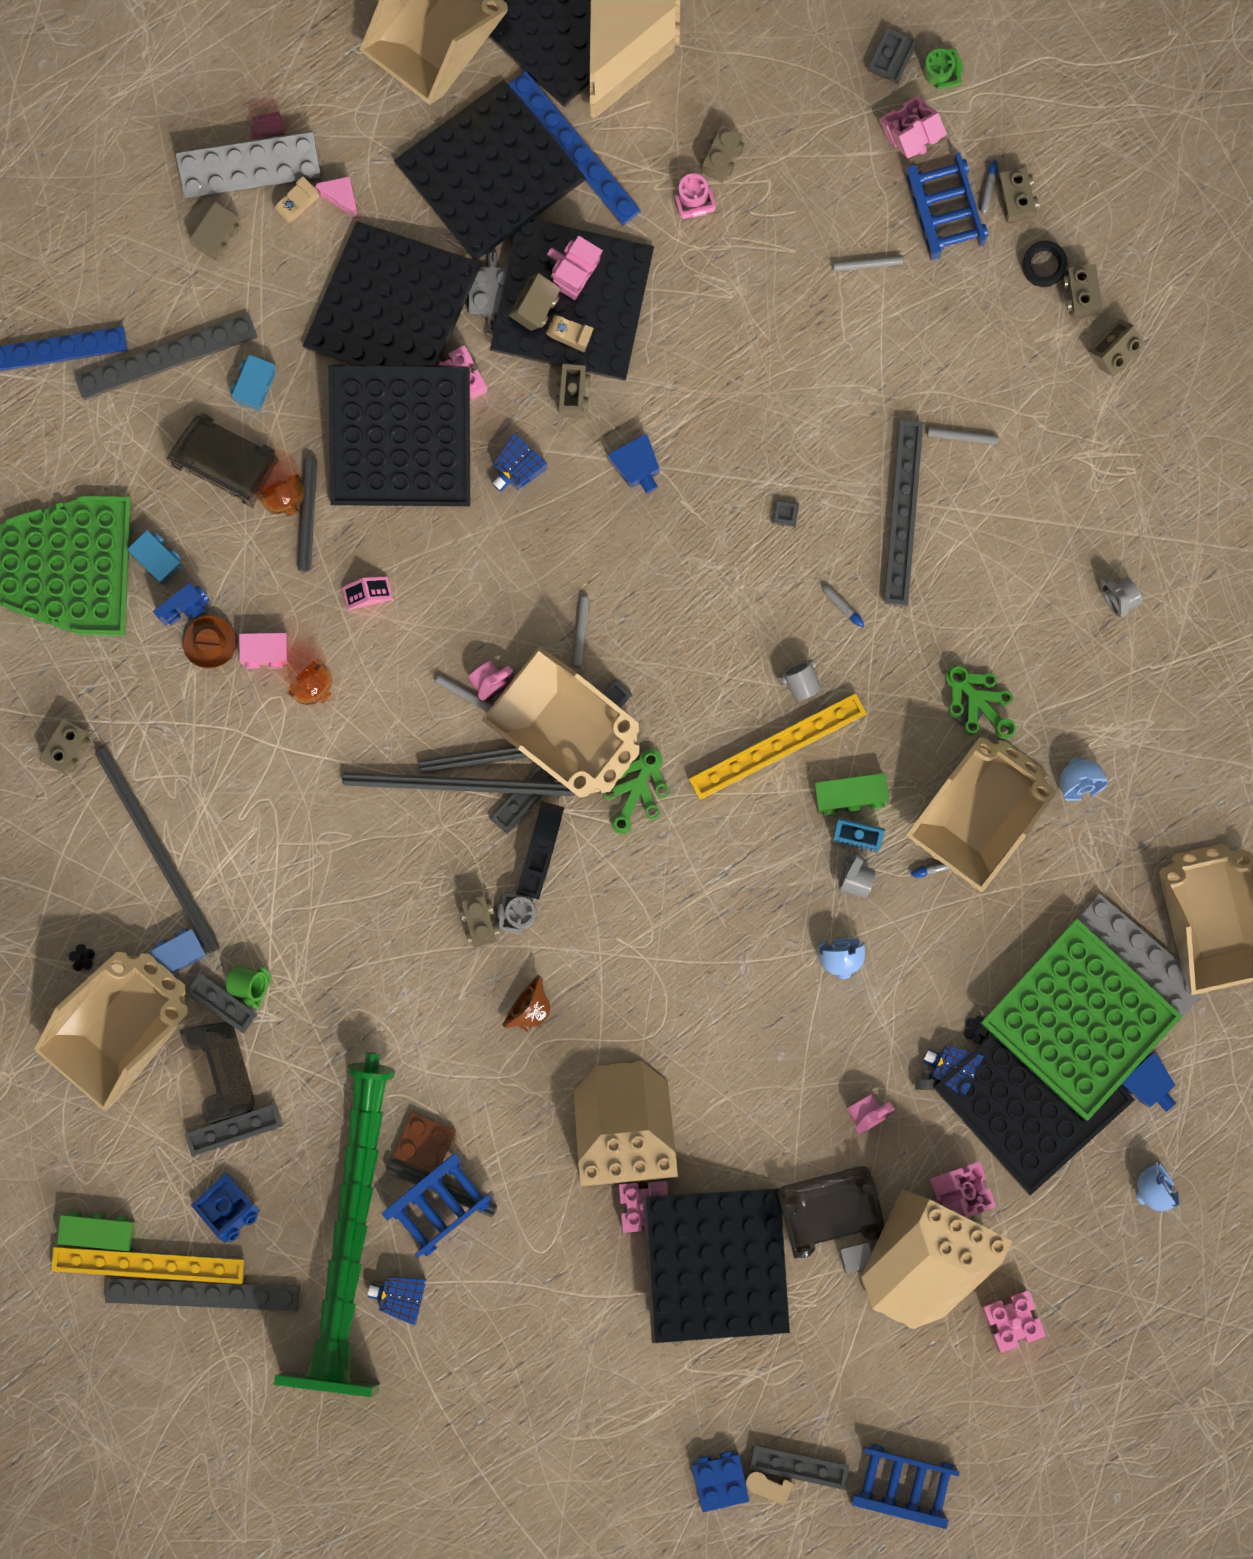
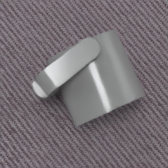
(1120, 596)
(801, 680)
(856, 878)
(519, 913)

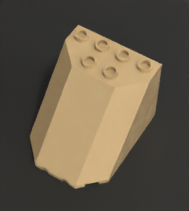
(429, 40)
(628, 44)
(565, 725)
(983, 811)
(1211, 915)
(113, 1025)
(624, 1125)
(928, 1261)

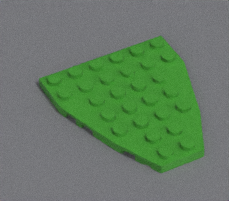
(69, 565)

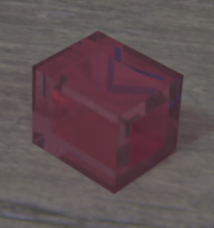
(267, 125)

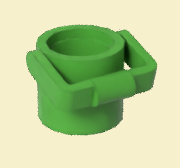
(940, 68)
(248, 984)

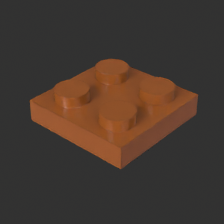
(424, 1143)

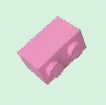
(264, 649)

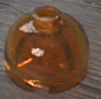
(283, 496)
(312, 684)

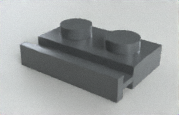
(892, 55)

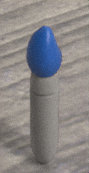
(989, 186)
(843, 606)
(931, 869)

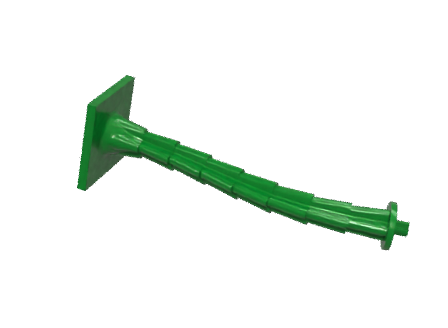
(330, 1360)

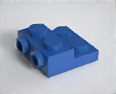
(187, 600)
(226, 1208)
(720, 1481)

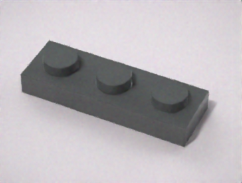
(221, 1003)

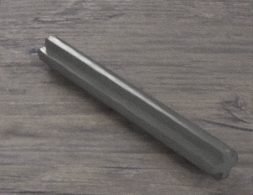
(307, 515)
(470, 759)
(414, 1176)

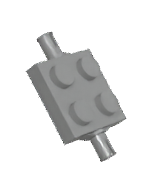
(487, 291)

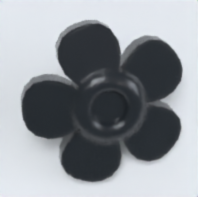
(81, 957)
(976, 1029)

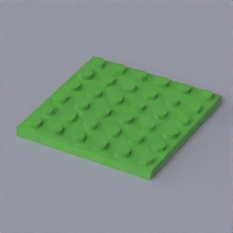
(1081, 1019)

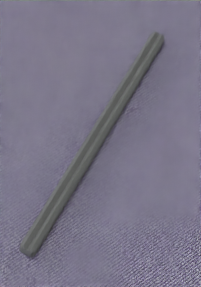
(455, 784)
(157, 850)

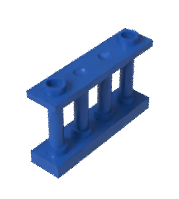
(923, 201)
(416, 1196)
(888, 1503)

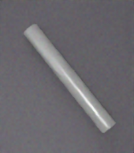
(868, 263)
(963, 436)
(580, 632)
(464, 693)

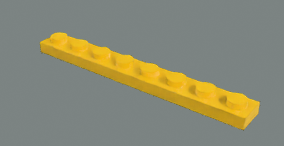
(777, 746)
(148, 1265)

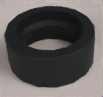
(1051, 247)

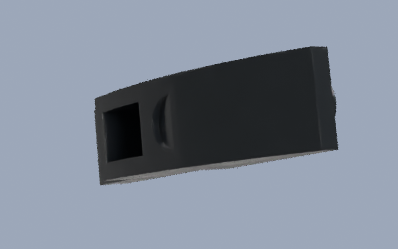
(540, 850)

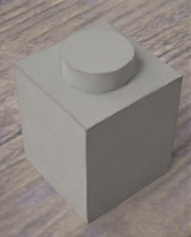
(855, 1257)

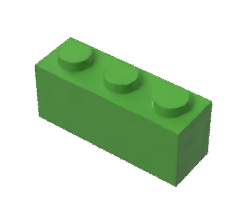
(851, 794)
(96, 1231)

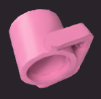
(693, 195)
(489, 680)
(869, 1113)

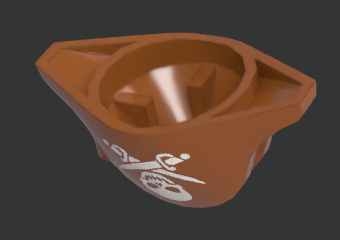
(530, 1008)

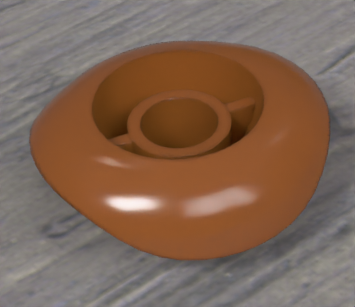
(209, 642)

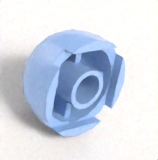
(1082, 777)
(842, 957)
(1156, 1189)

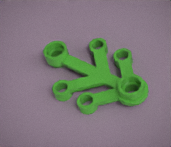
(978, 699)
(638, 788)

